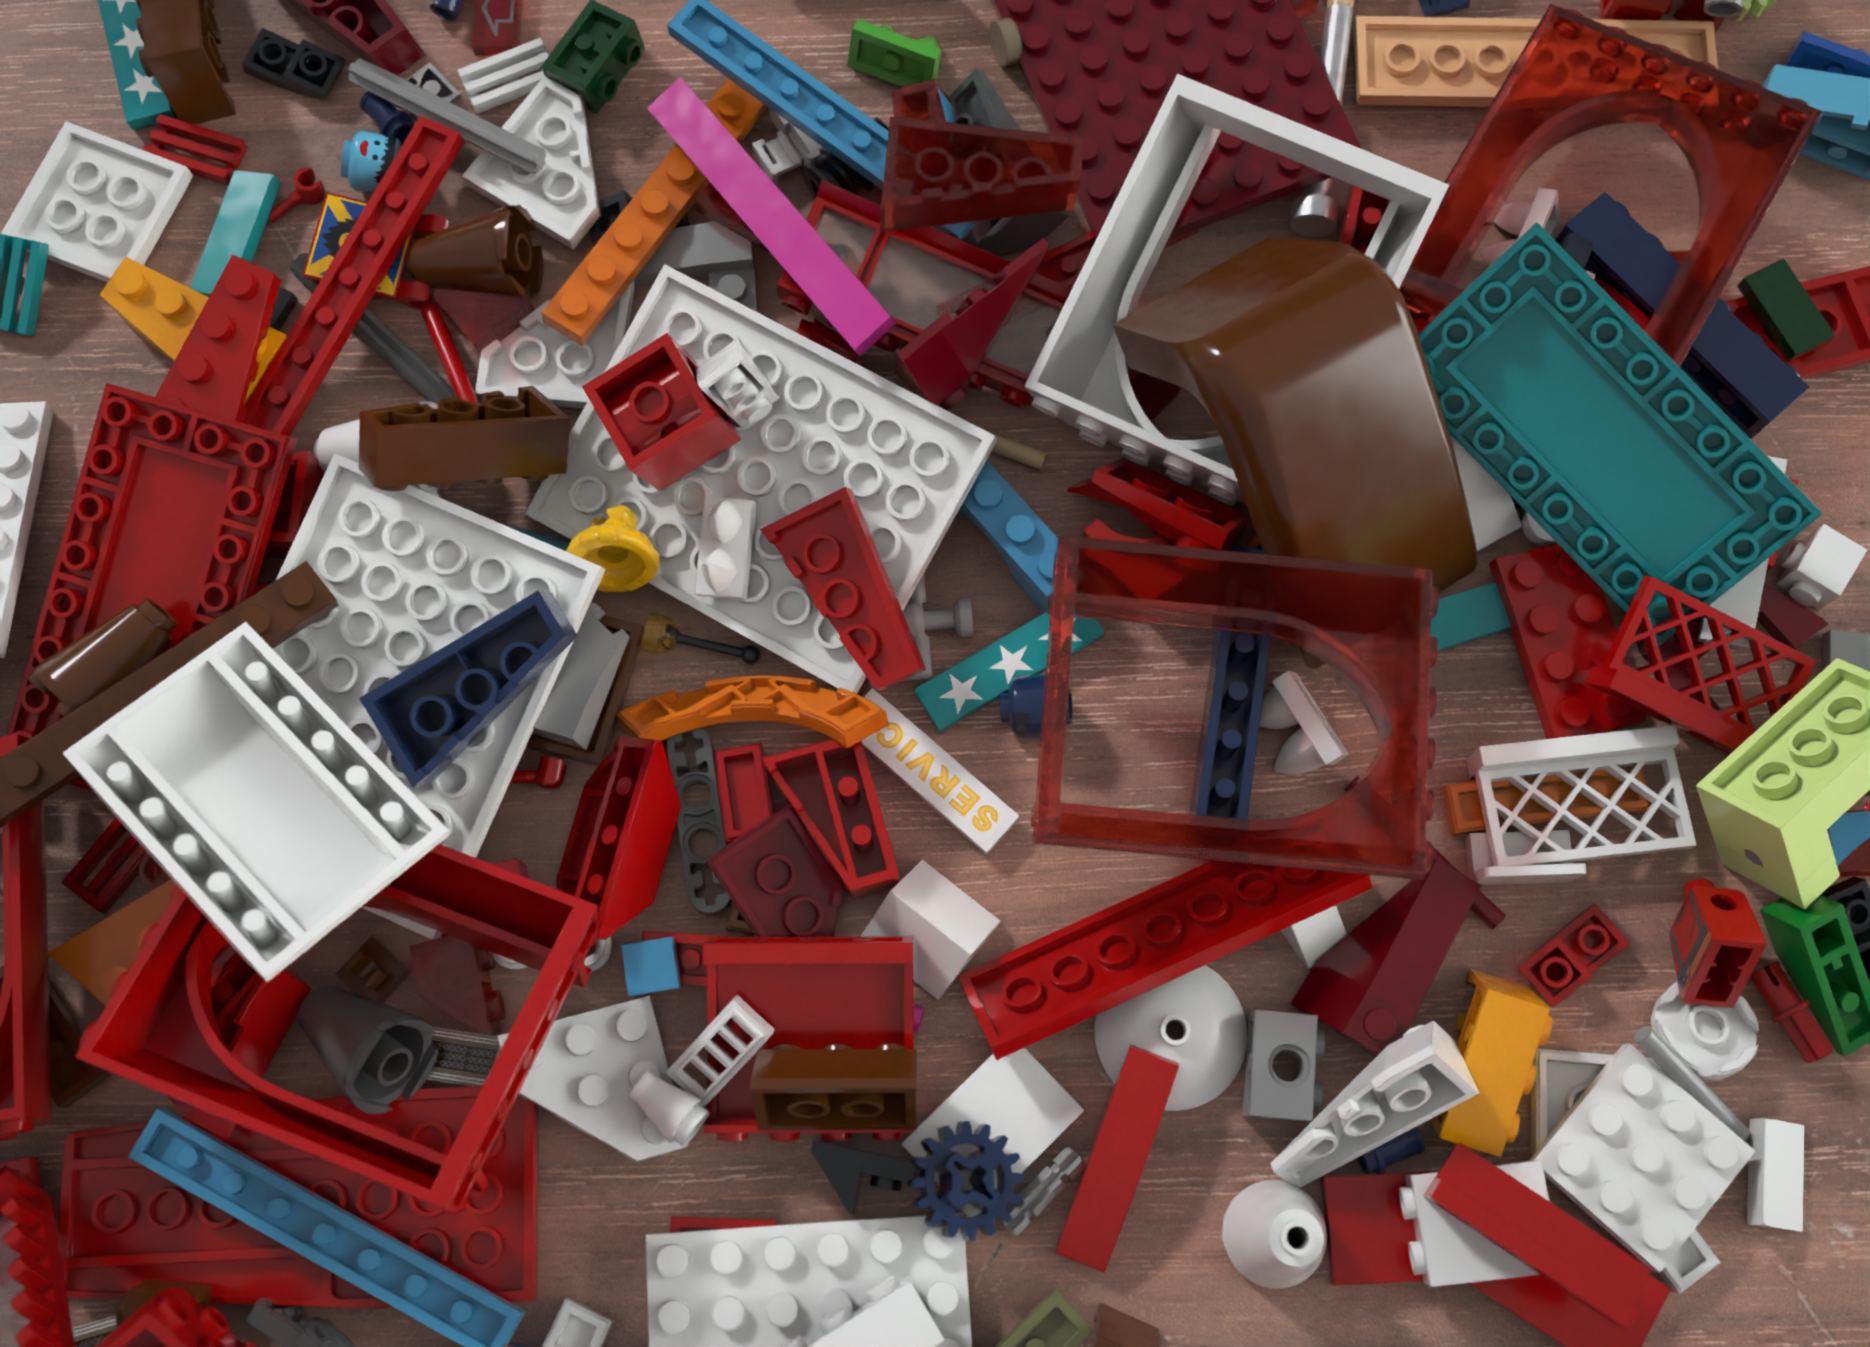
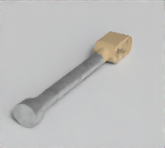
(1315, 211)

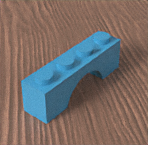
(1014, 531)

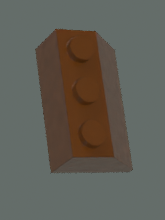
(835, 1088)

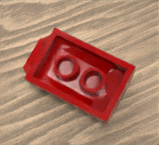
(1166, 506)

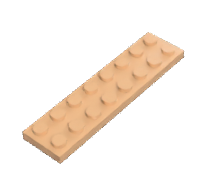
(1469, 58)

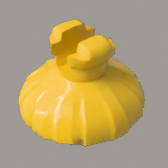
(619, 549)

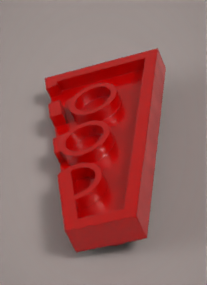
(842, 571)

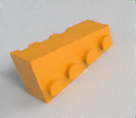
(167, 311)

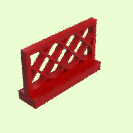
(1675, 706)

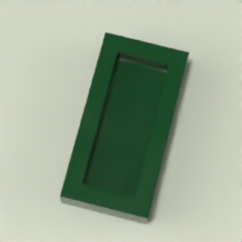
(1785, 310)

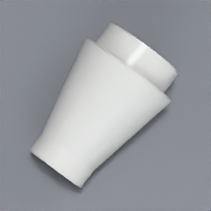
(670, 1108)

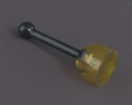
(663, 635)

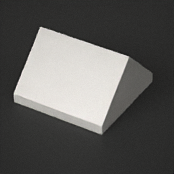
(943, 922)

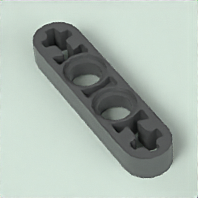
(697, 819)

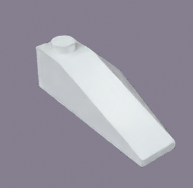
(1392, 1095)

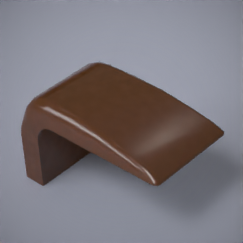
(1317, 404)

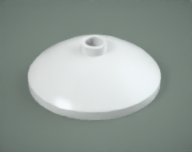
(1211, 1041)

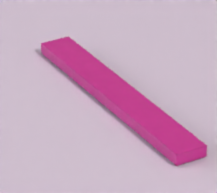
(772, 217)

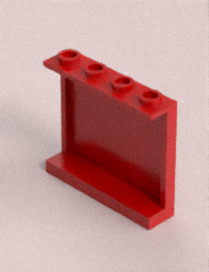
(813, 997)

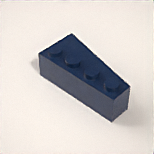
(459, 690)

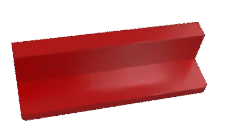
(1539, 1235)

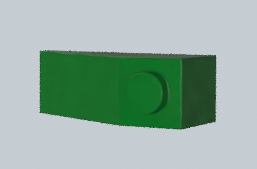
(1824, 966)

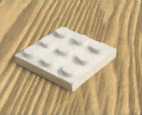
(98, 202)
(1642, 1157)

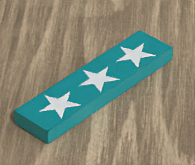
(139, 94)
(991, 670)

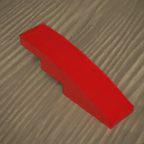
(1117, 1158)

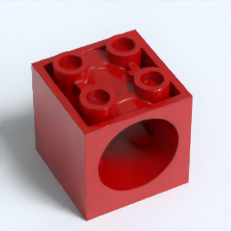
(660, 413)

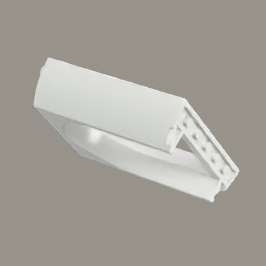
(1082, 365)

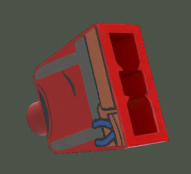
(1714, 944)

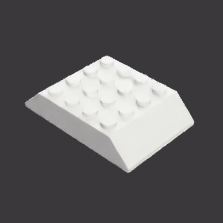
(256, 799)

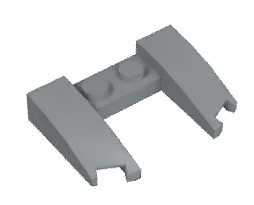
(709, 254)
(582, 683)

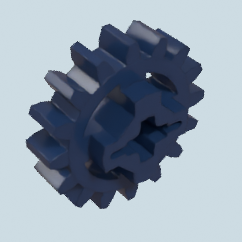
(950, 1196)

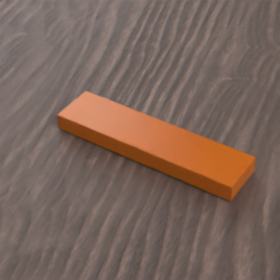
(1466, 814)

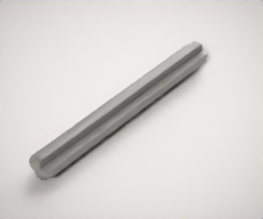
(426, 104)

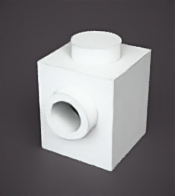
(1819, 567)

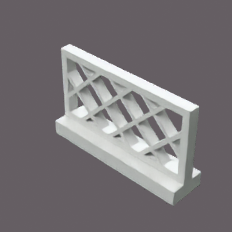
(1582, 754)

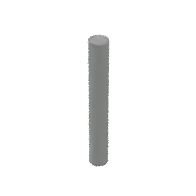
(1687, 1079)

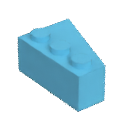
(1843, 128)

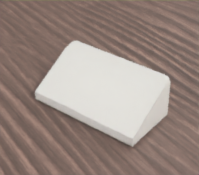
(1775, 1174)

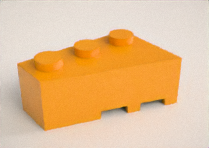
(1499, 1049)

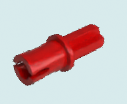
(1791, 1012)

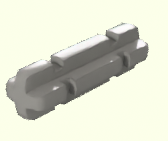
(1044, 1189)

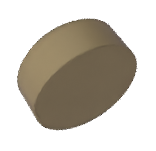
(1005, 41)

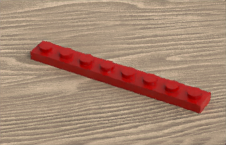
(353, 277)

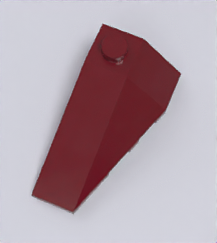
(950, 350)
(1384, 967)

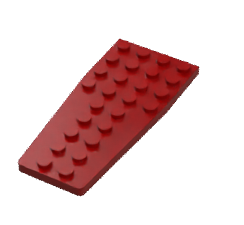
(137, 1226)

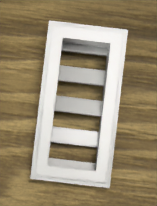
(749, 1021)

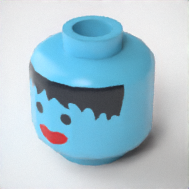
(368, 159)

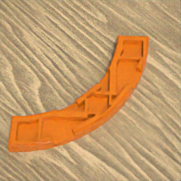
(761, 698)

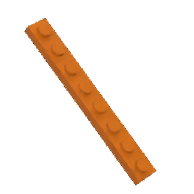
(643, 226)

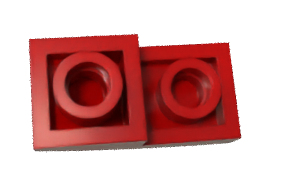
(1573, 955)

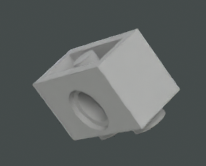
(1263, 1092)

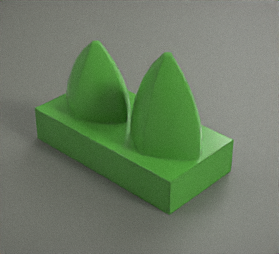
(892, 55)

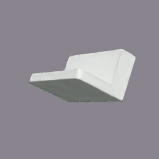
(1517, 843)

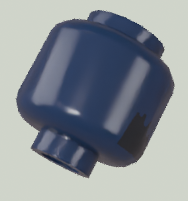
(1024, 705)

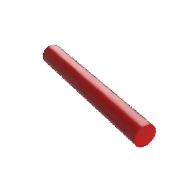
(448, 353)

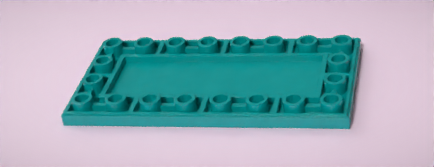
(1604, 433)

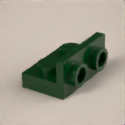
(595, 54)

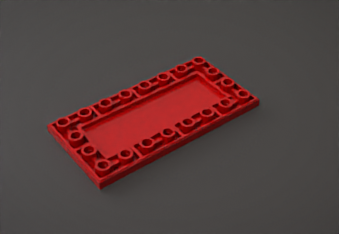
(162, 512)

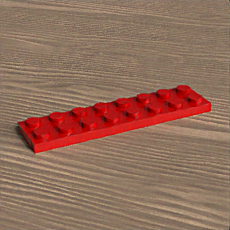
(1142, 946)

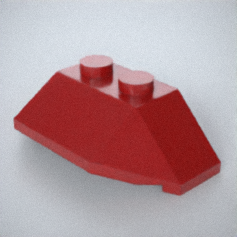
(621, 833)

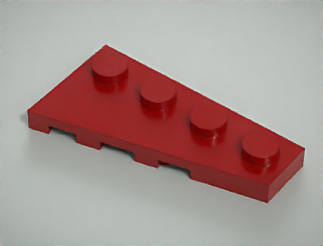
(223, 345)

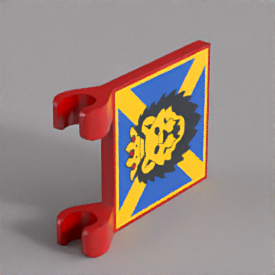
(333, 227)

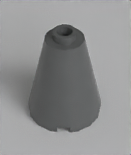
(368, 1046)

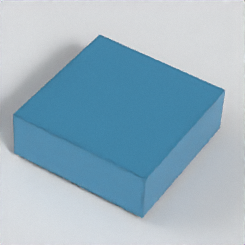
(651, 966)

